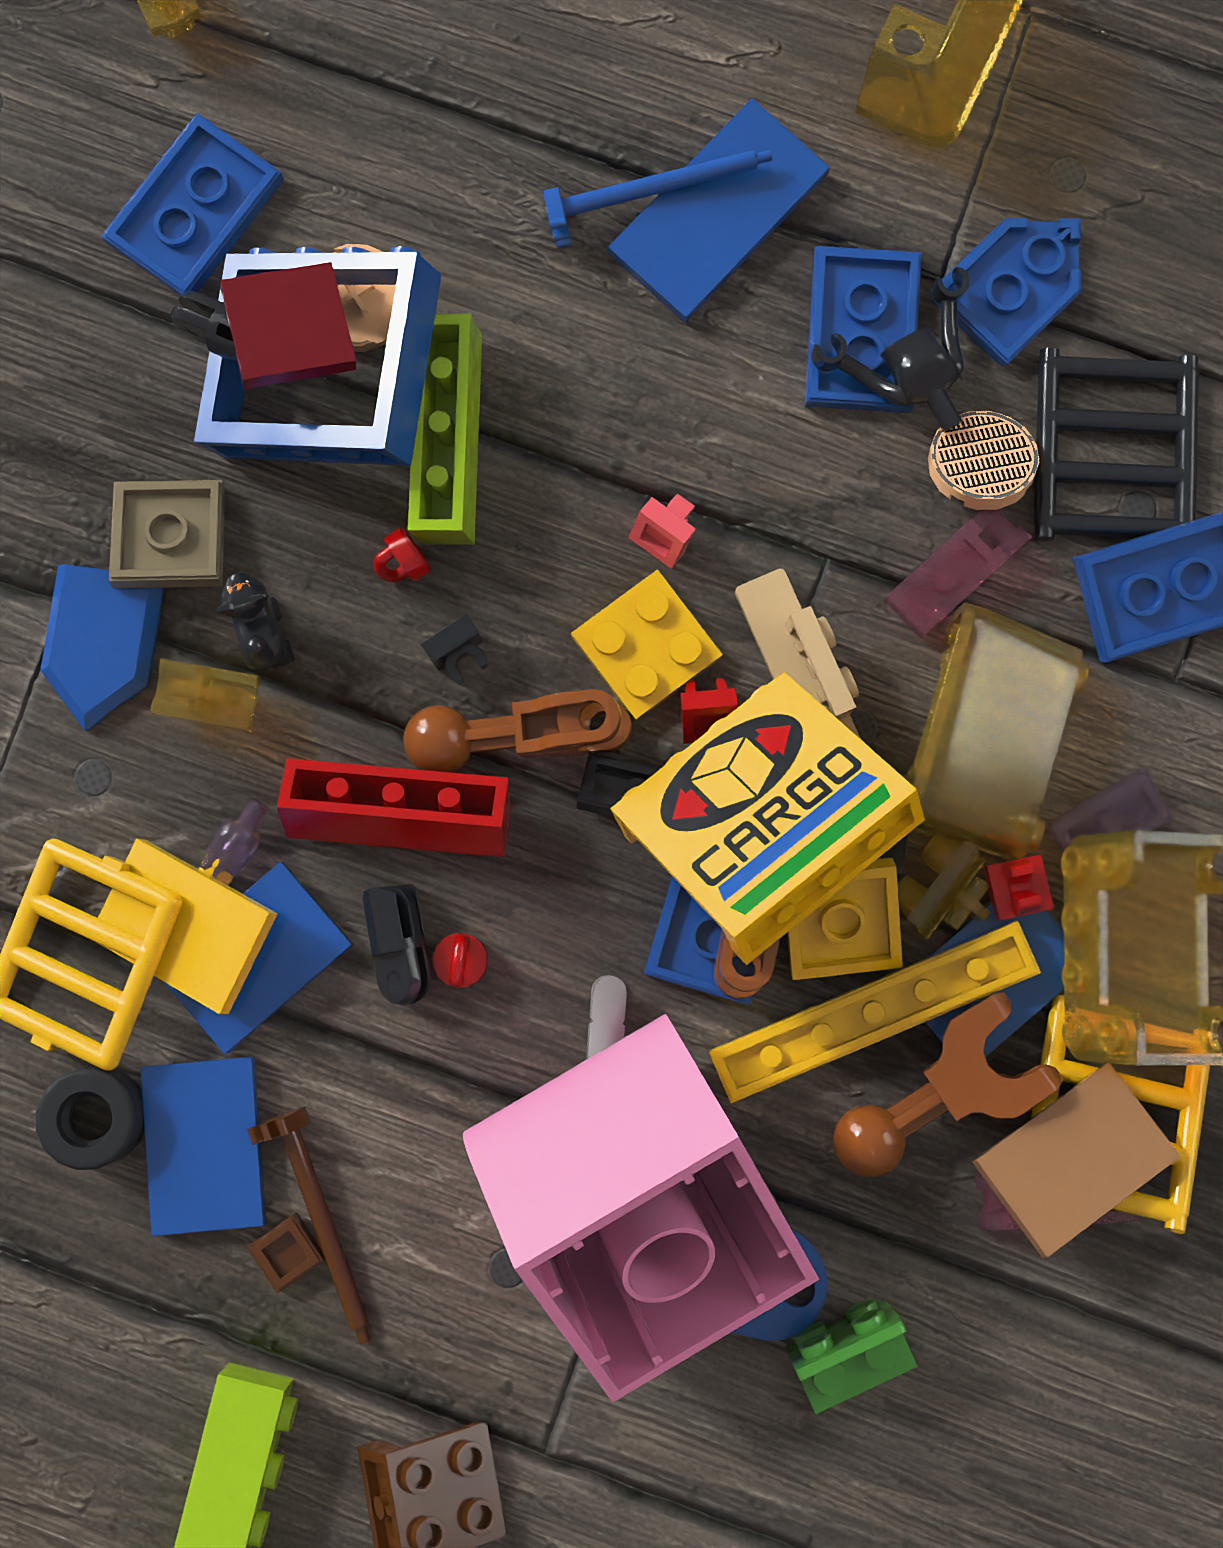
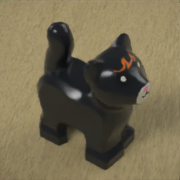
(255, 622)

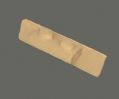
(797, 643)

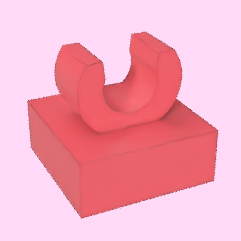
(664, 529)

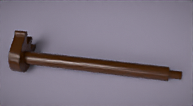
(288, 1127)

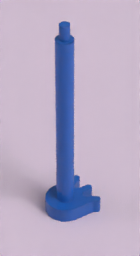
(560, 208)

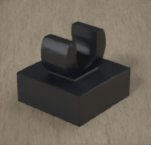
(452, 645)

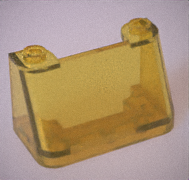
(994, 731)

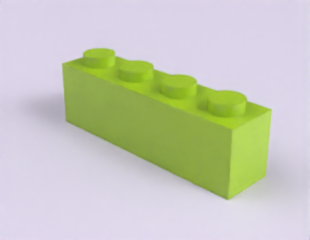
(447, 436)
(237, 1460)

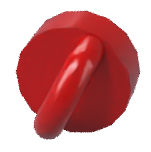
(407, 553)
(460, 960)

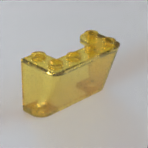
(936, 88)
(1139, 948)

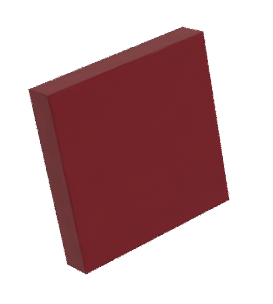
(288, 325)

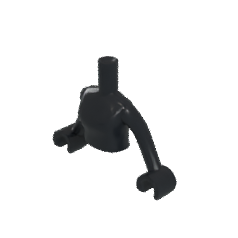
(917, 361)

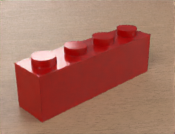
(395, 807)

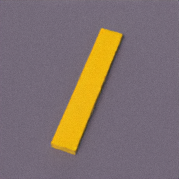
(874, 1011)

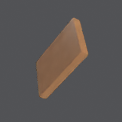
(1076, 1160)

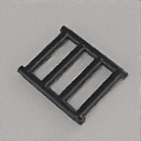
(1052, 418)

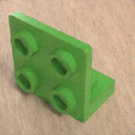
(850, 1354)

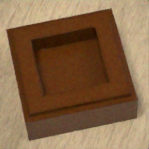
(286, 1253)

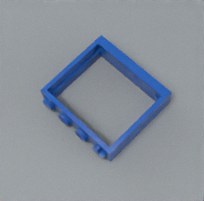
(402, 378)

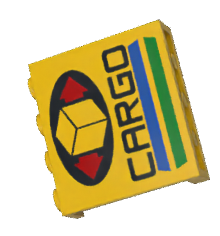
(769, 814)

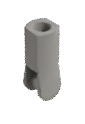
(606, 1014)

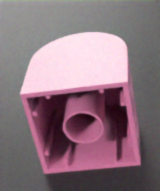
(635, 1209)

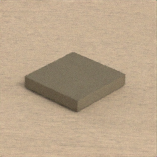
(167, 534)

